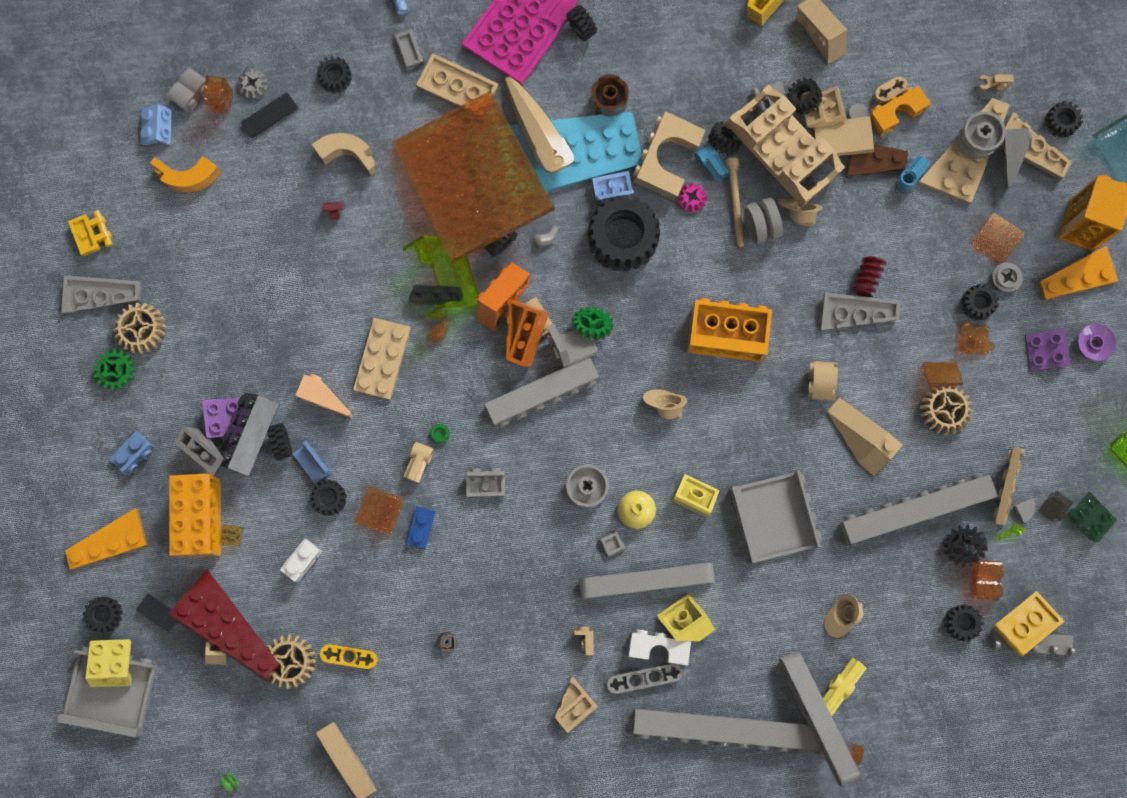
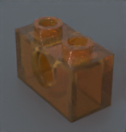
(218, 94)

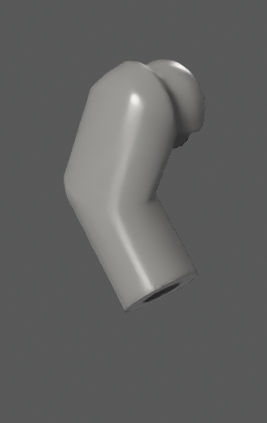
(548, 238)

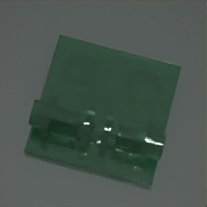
(1092, 516)

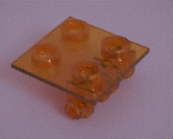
(998, 238)
(379, 510)

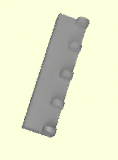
(1051, 644)

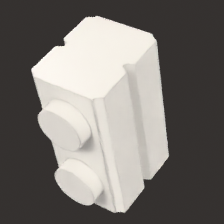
(301, 560)

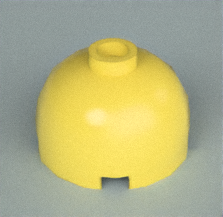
(636, 509)

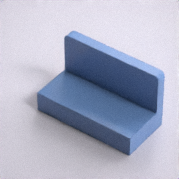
(312, 463)

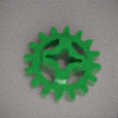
(592, 323)
(108, 373)

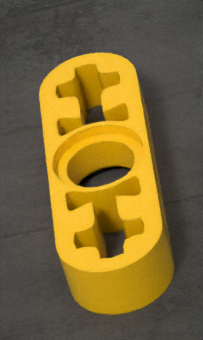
(333, 659)

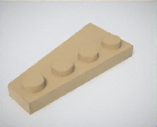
(1039, 152)
(1004, 495)

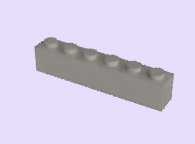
(541, 392)

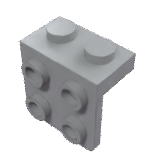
(570, 346)

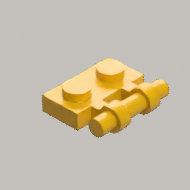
(84, 234)

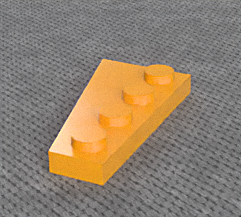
(1082, 275)
(112, 540)

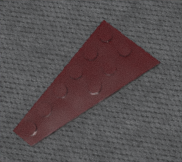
(216, 620)

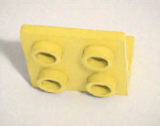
(109, 663)

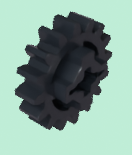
(974, 543)

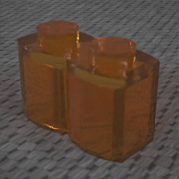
(987, 580)

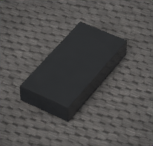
(156, 612)

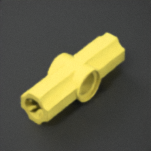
(843, 684)

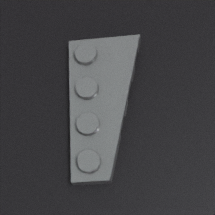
(92, 293)
(850, 310)

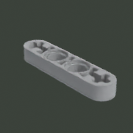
(644, 676)

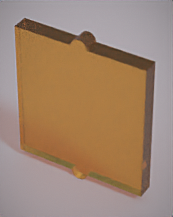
(942, 374)

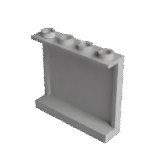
(775, 517)
(109, 708)

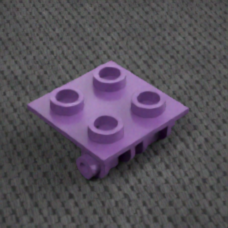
(1048, 350)
(218, 415)

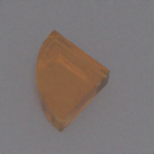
(857, 753)

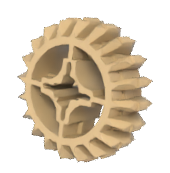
(137, 316)
(948, 417)
(291, 653)

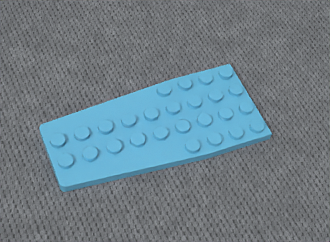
(599, 148)

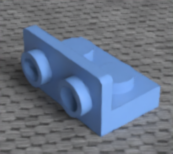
(132, 453)

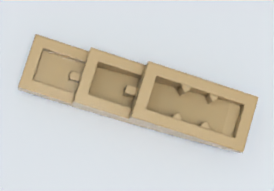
(346, 761)

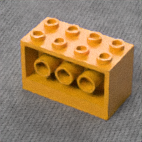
(1095, 213)
(726, 342)
(195, 515)

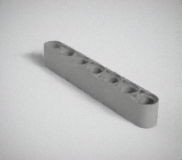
(646, 580)
(819, 719)

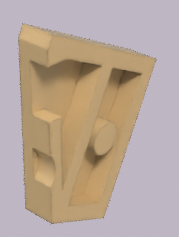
(574, 707)

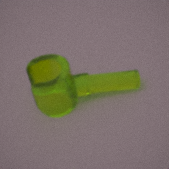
(1017, 529)

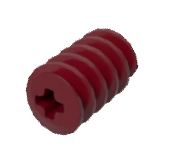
(867, 276)

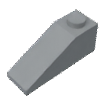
(1014, 151)
(199, 448)

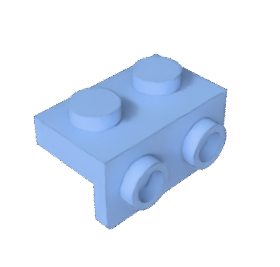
(155, 125)
(611, 186)

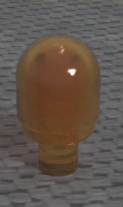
(439, 331)

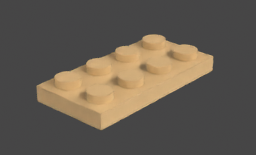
(453, 82)
(382, 359)

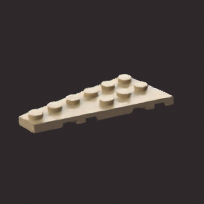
(955, 172)

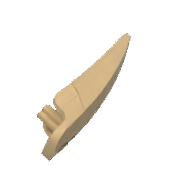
(540, 134)

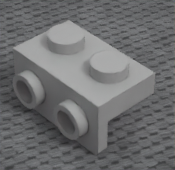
(485, 483)

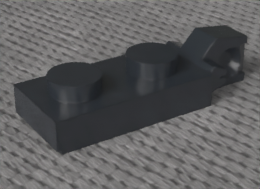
(435, 294)

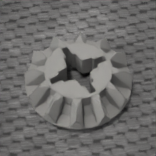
(249, 91)
(1016, 277)

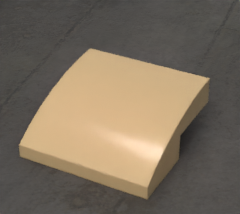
(829, 112)

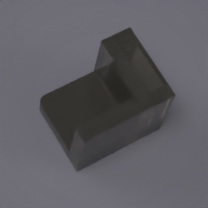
(1055, 506)

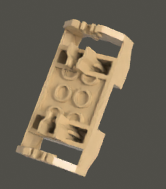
(784, 145)

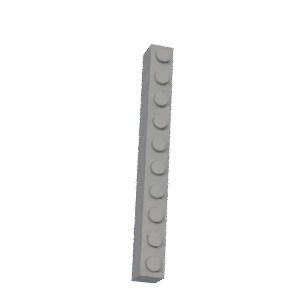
(724, 730)

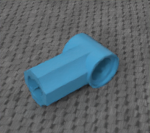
(709, 158)
(912, 173)

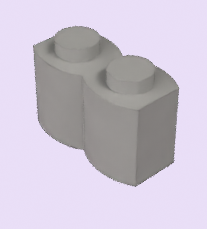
(187, 90)

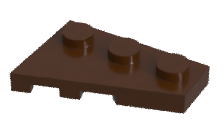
(880, 161)

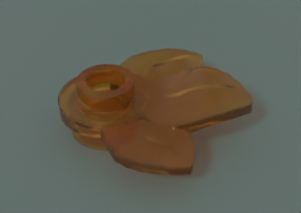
(976, 337)

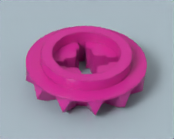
(694, 205)

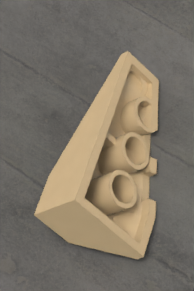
(866, 439)

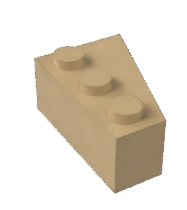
(823, 28)

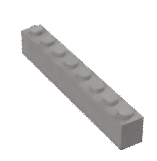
(918, 509)

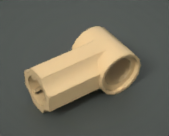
(420, 457)

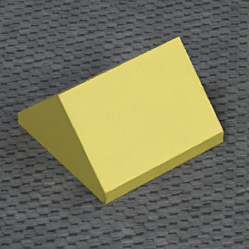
(696, 496)

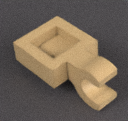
(997, 82)

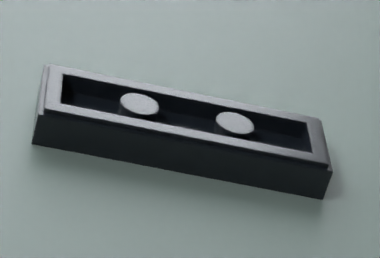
(269, 115)

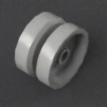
(981, 135)
(763, 220)
(588, 475)

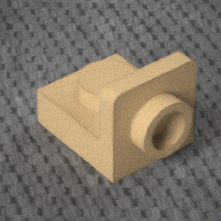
(587, 643)

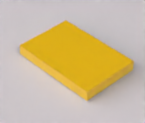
(1028, 624)

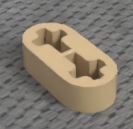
(888, 87)

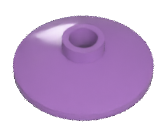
(1102, 336)

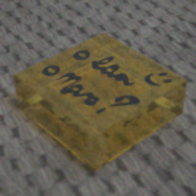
(231, 535)

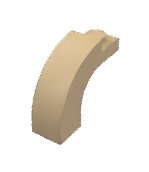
(345, 144)

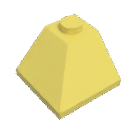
(686, 620)

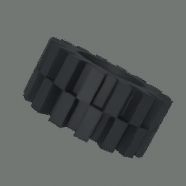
(581, 22)
(330, 65)
(800, 88)
(1071, 112)
(724, 139)
(499, 245)
(987, 293)
(279, 441)
(320, 489)
(90, 614)
(972, 614)

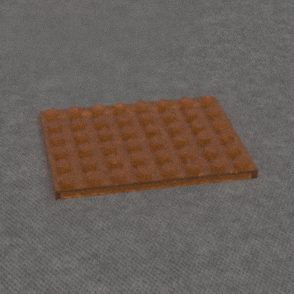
(472, 176)

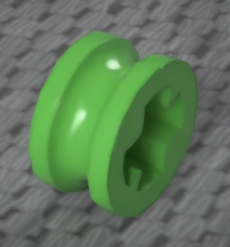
(229, 782)

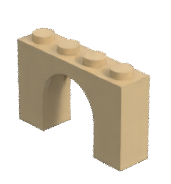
(650, 173)

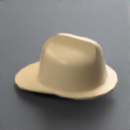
(802, 216)
(666, 403)
(843, 616)

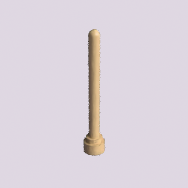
(732, 165)

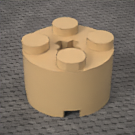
(824, 380)

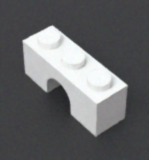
(642, 643)

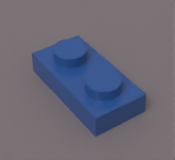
(421, 527)

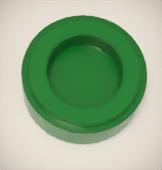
(440, 433)

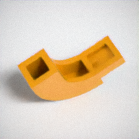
(191, 180)

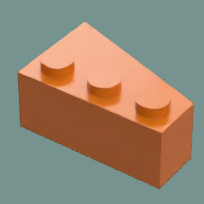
(493, 302)
(524, 331)

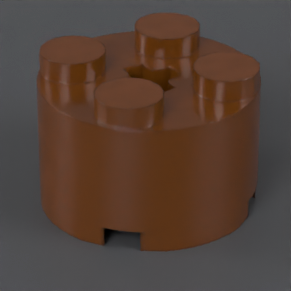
(609, 85)

